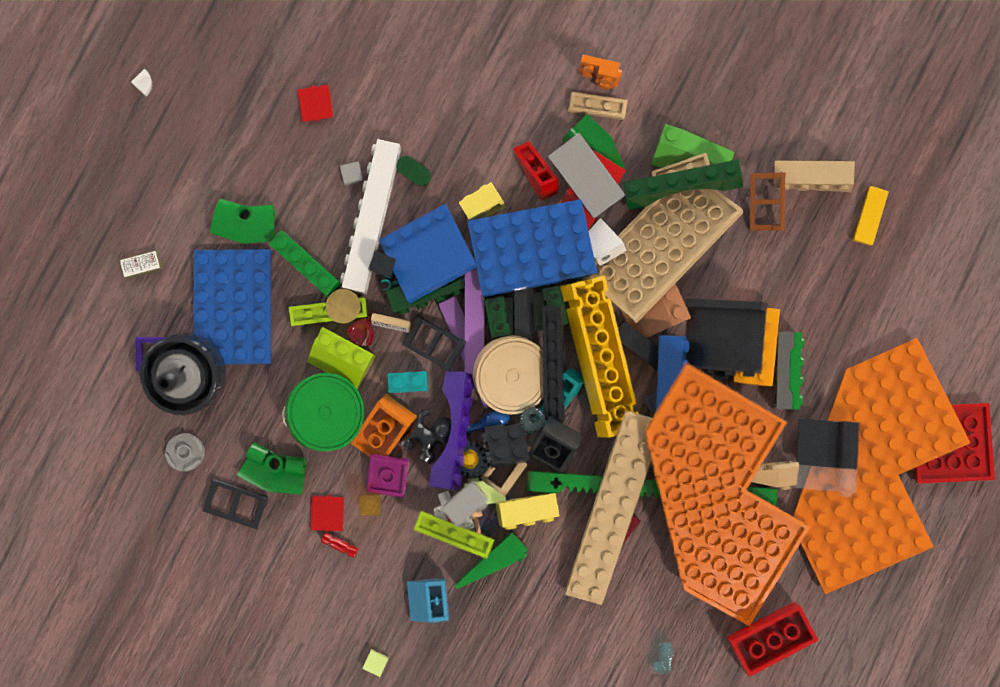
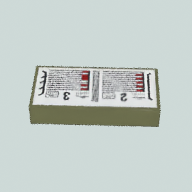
(140, 264)

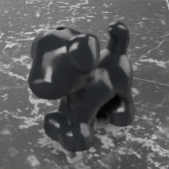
(427, 437)

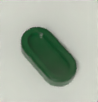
(413, 171)

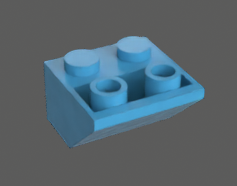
(428, 600)

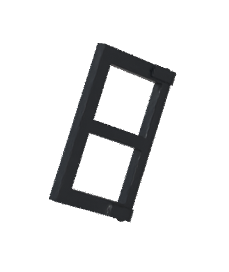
(440, 331)
(231, 516)

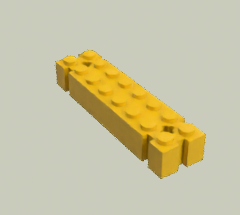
(599, 353)

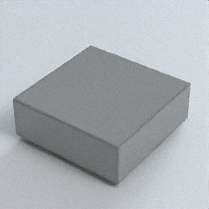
(351, 173)

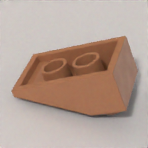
(664, 314)

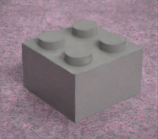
(465, 503)

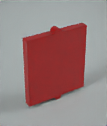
(315, 103)
(327, 513)

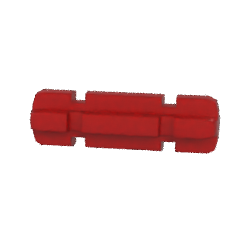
(339, 545)

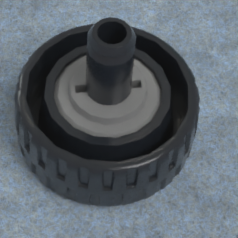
(183, 373)

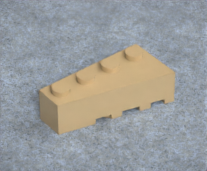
(817, 175)

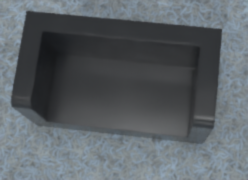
(382, 266)

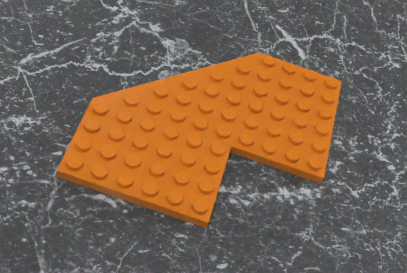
(902, 426)
(703, 457)

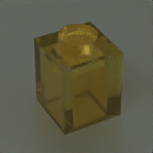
(370, 504)

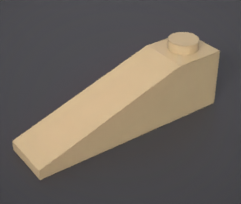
(777, 474)

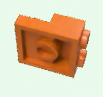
(605, 71)

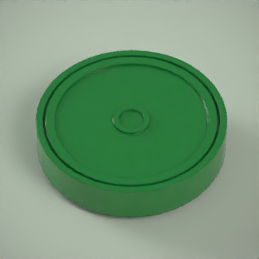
(324, 412)

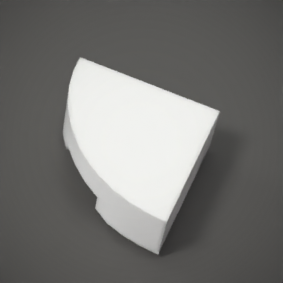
(143, 82)

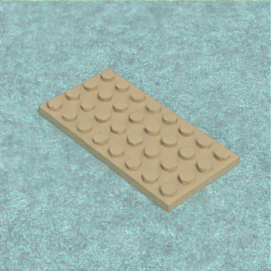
(664, 246)

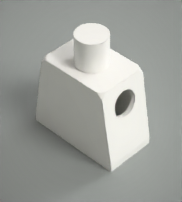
(605, 243)

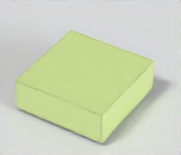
(375, 663)

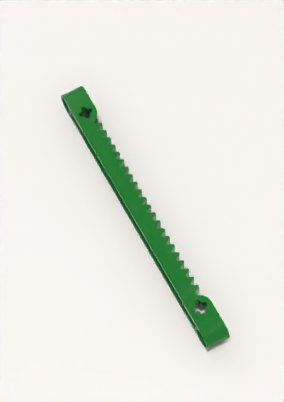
(540, 482)

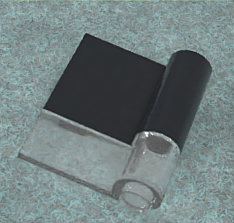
(828, 455)

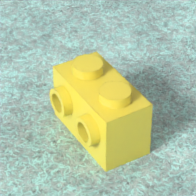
(482, 203)

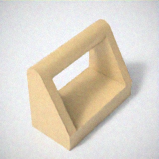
(509, 481)

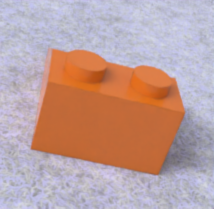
(384, 427)

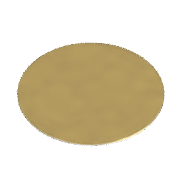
(343, 306)

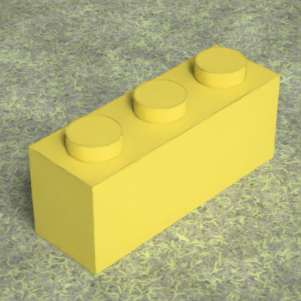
(527, 510)

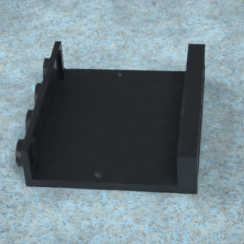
(726, 336)

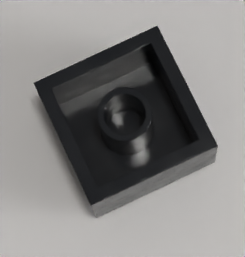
(555, 444)

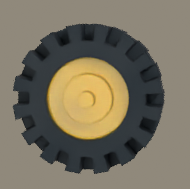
(474, 460)

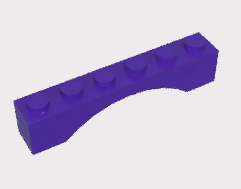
(447, 470)

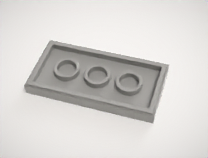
(586, 175)

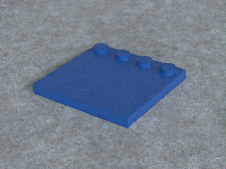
(428, 253)

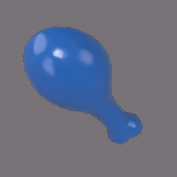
(490, 419)

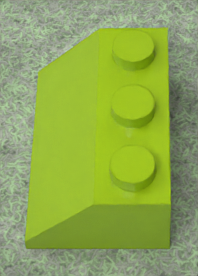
(340, 357)

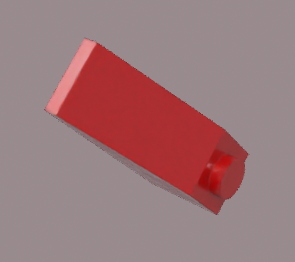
(537, 171)

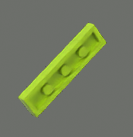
(317, 313)
(454, 535)

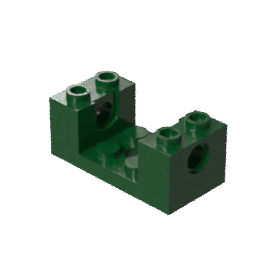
(501, 311)

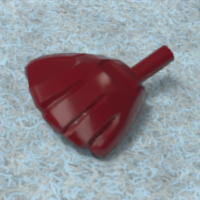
(361, 331)

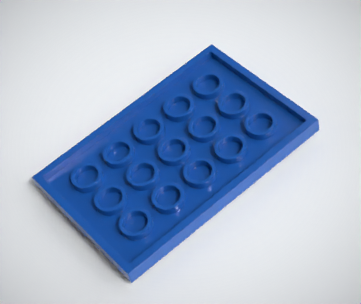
(532, 248)
(235, 303)

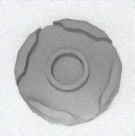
(184, 452)

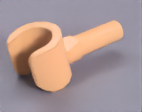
(476, 515)

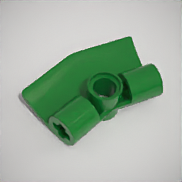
(596, 138)
(257, 228)
(285, 479)

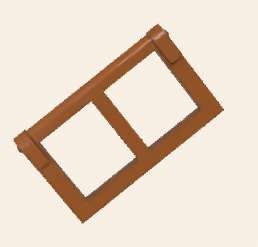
(775, 227)

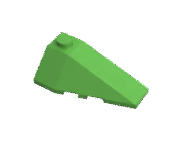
(679, 145)

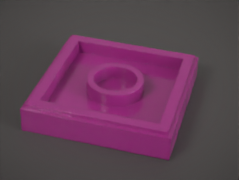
(387, 475)

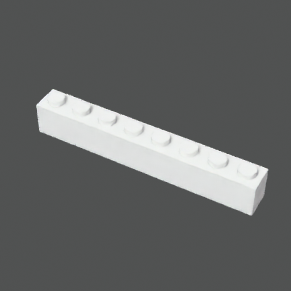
(371, 216)

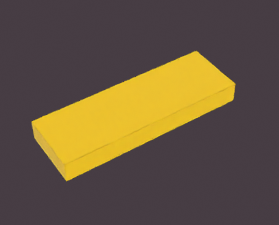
(870, 216)

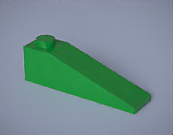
(502, 555)

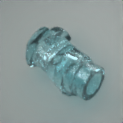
(665, 658)

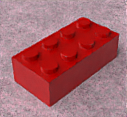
(772, 638)

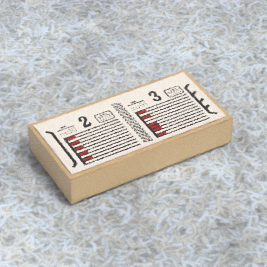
(390, 322)

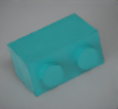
(408, 382)

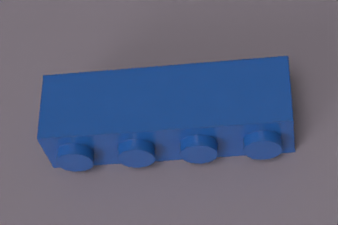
(670, 363)

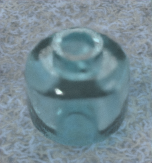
(534, 415)

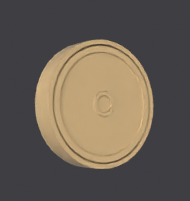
(509, 374)

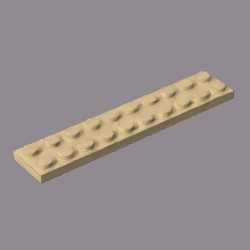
(611, 511)

